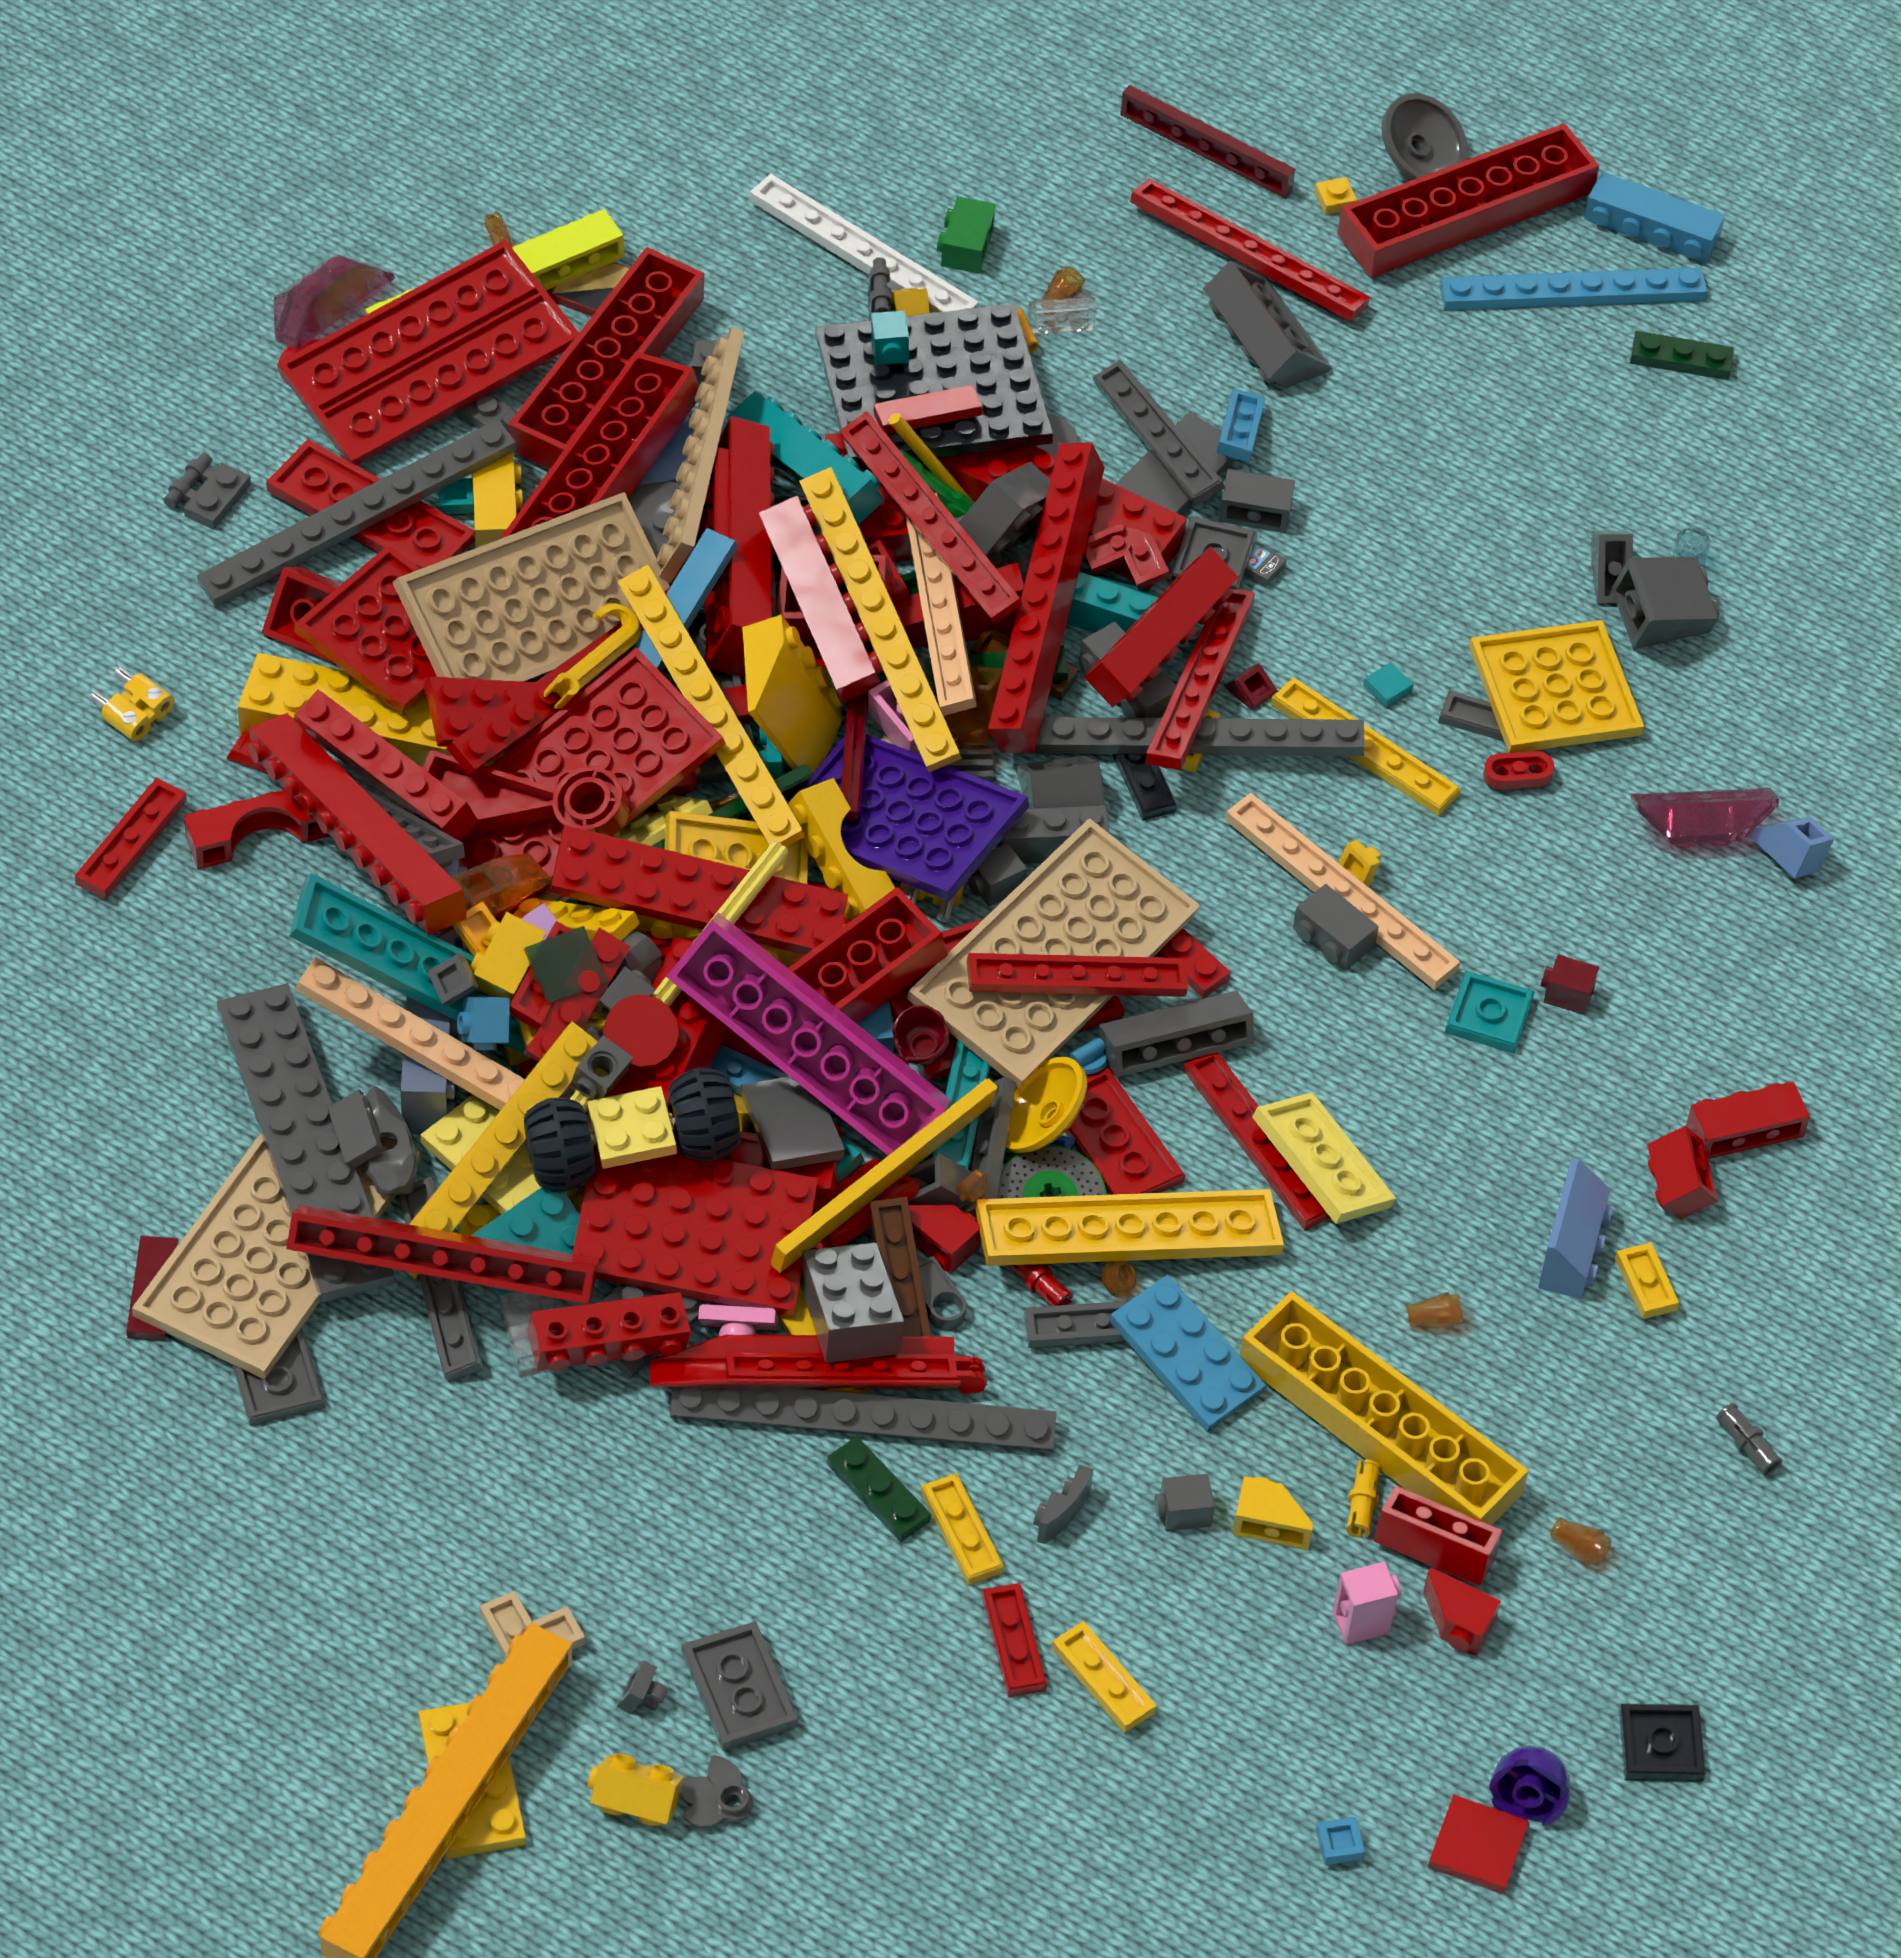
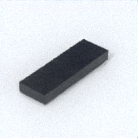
(1145, 785)

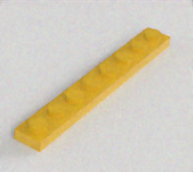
(504, 1134)

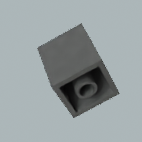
(1664, 600)

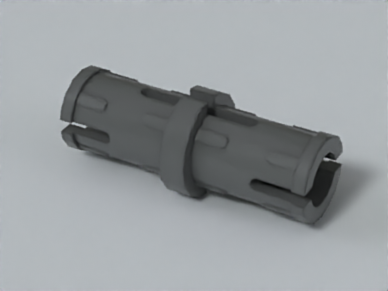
(1733, 1422)

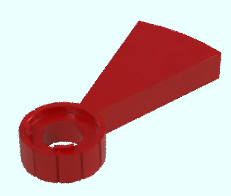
(511, 801)

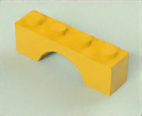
(820, 815)

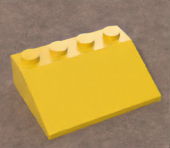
(790, 693)

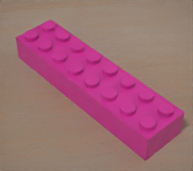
(806, 1036)

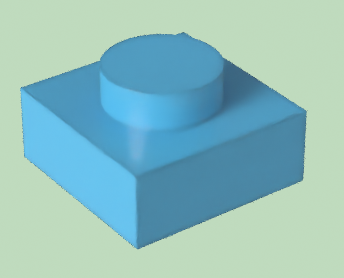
(1340, 1841)

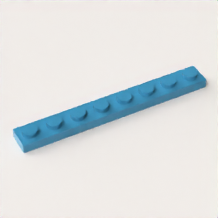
(1573, 288)

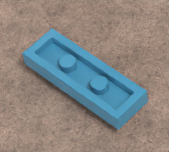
(1240, 425)

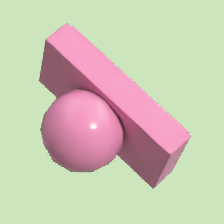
(738, 1319)

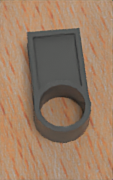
(940, 1289)

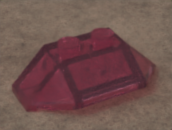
(324, 298)
(1706, 815)

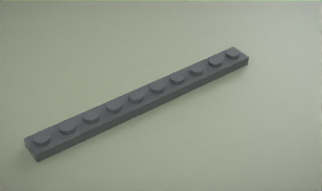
(356, 512)
(1214, 736)
(869, 1415)

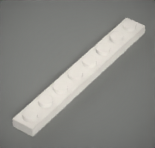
(853, 243)

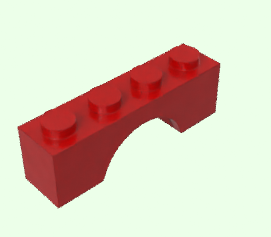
(218, 830)

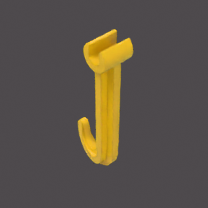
(570, 682)

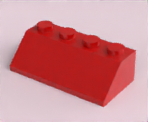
(294, 597)

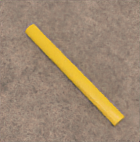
(923, 452)

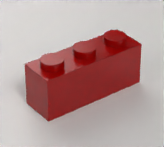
(1749, 1119)
(1437, 1535)

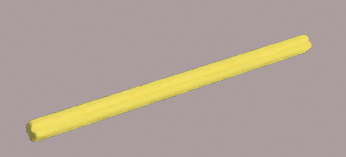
(731, 910)

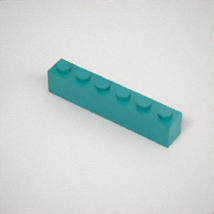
(802, 453)

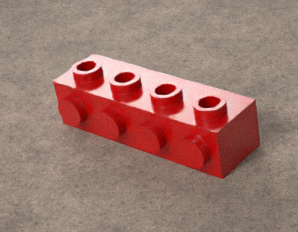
(608, 1331)

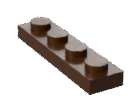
(898, 1251)

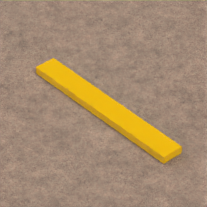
(883, 1175)

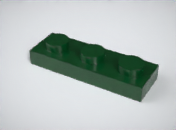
(1682, 355)
(878, 1489)

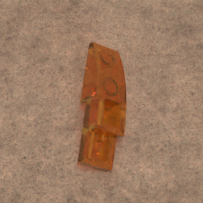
(500, 883)

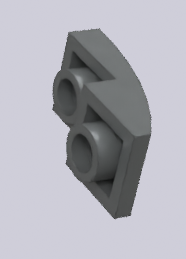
(1063, 1507)

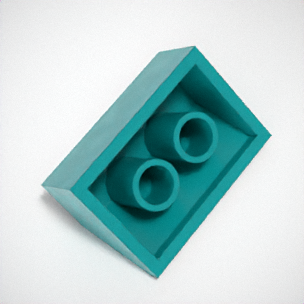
(1105, 600)

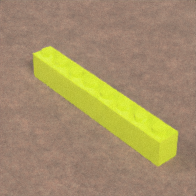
(566, 251)

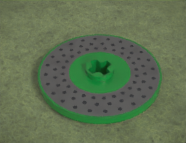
(1052, 1170)

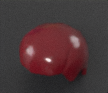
(920, 1034)

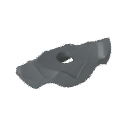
(393, 1169)

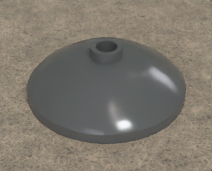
(1422, 135)

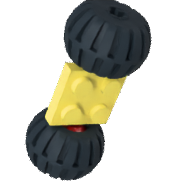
(632, 1129)

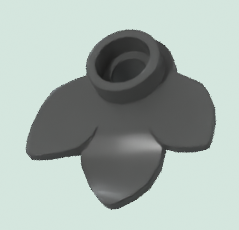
(710, 1795)

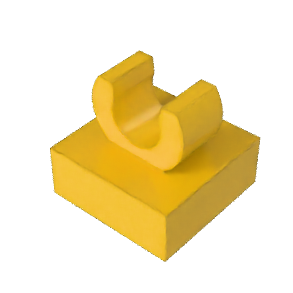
(1361, 861)

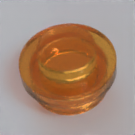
(973, 1186)
(1119, 1278)

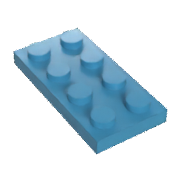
(1187, 1353)

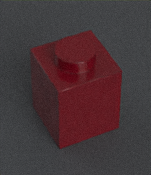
(1569, 984)

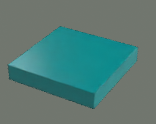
(1489, 1012)

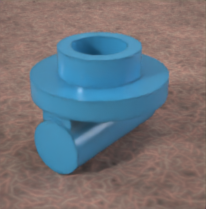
(1091, 1056)

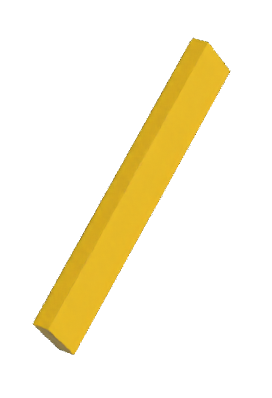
(1380, 754)

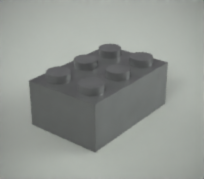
(1007, 510)
(851, 1302)

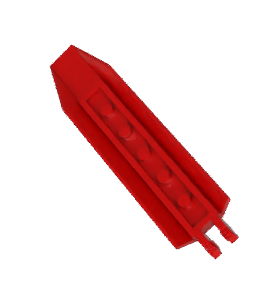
(799, 1363)

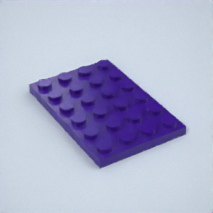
(920, 823)

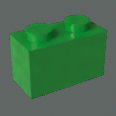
(967, 234)

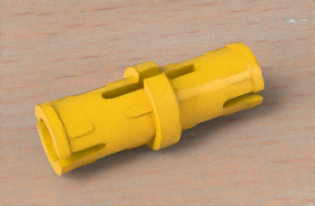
(1363, 1498)

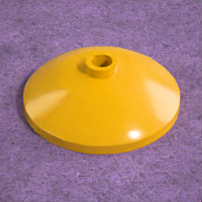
(1046, 1105)

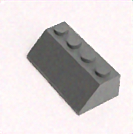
(1265, 326)

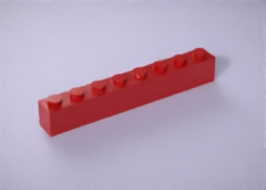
(442, 1254)

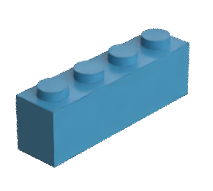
(1654, 217)

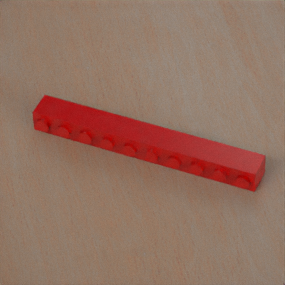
(1046, 598)
(357, 824)

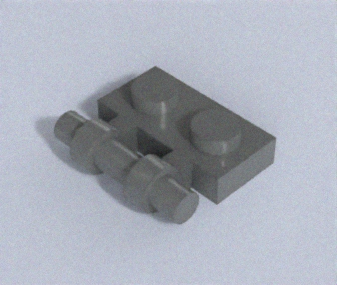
(878, 293)
(214, 498)

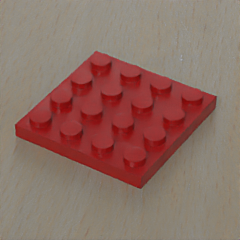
(370, 633)

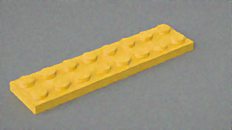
(1129, 1227)

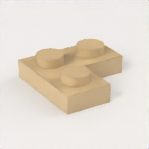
(507, 1617)

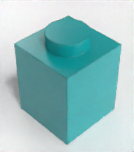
(890, 337)

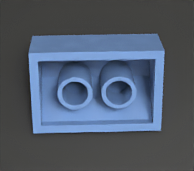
(1576, 1233)

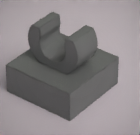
(453, 979)
(642, 1690)

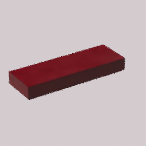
(151, 1257)

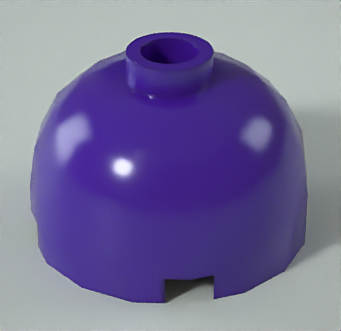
(1531, 1784)

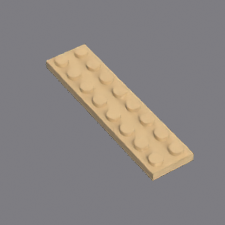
(700, 451)

